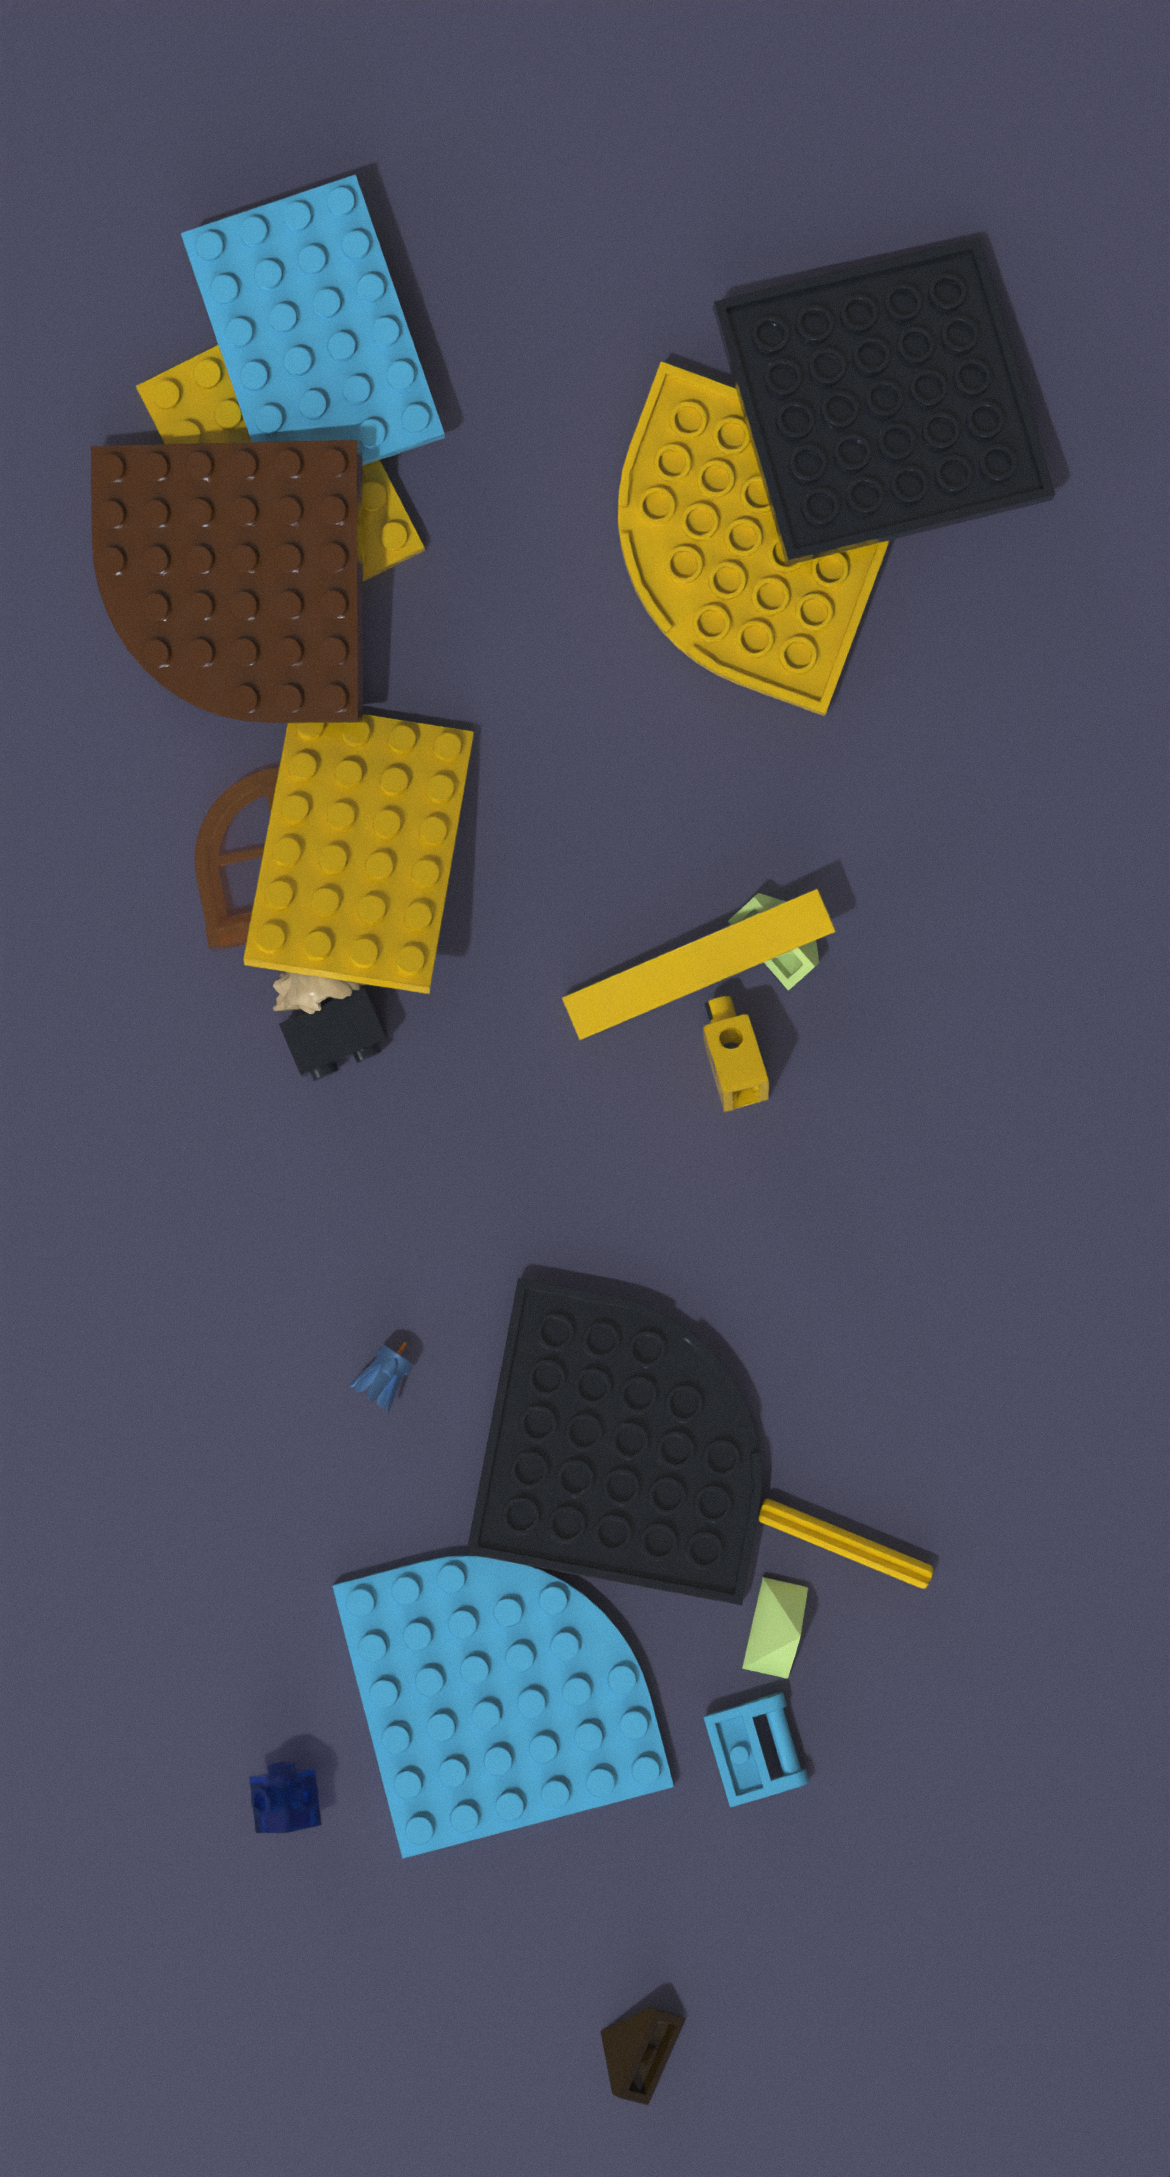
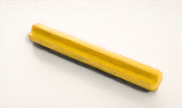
(845, 1543)

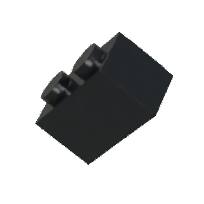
(334, 1034)

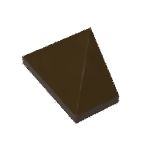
(639, 2051)

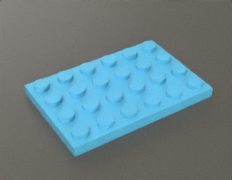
(313, 324)

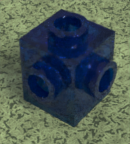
(285, 1799)

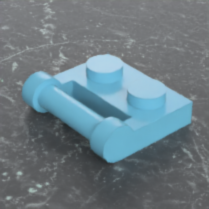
(740, 1752)

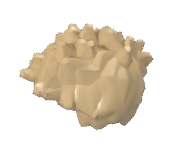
(307, 991)

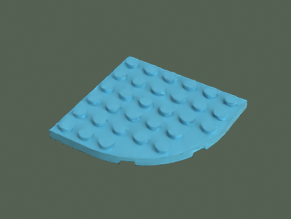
(495, 1699)

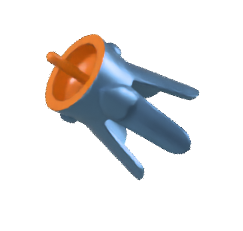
(383, 1376)

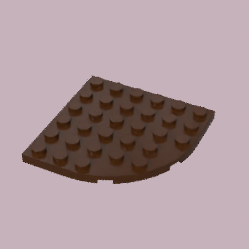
(237, 572)

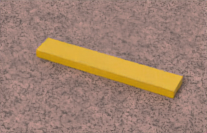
(699, 964)

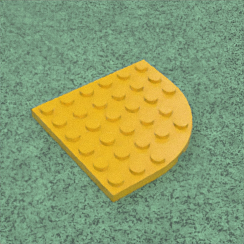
(711, 557)

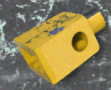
(740, 1070)

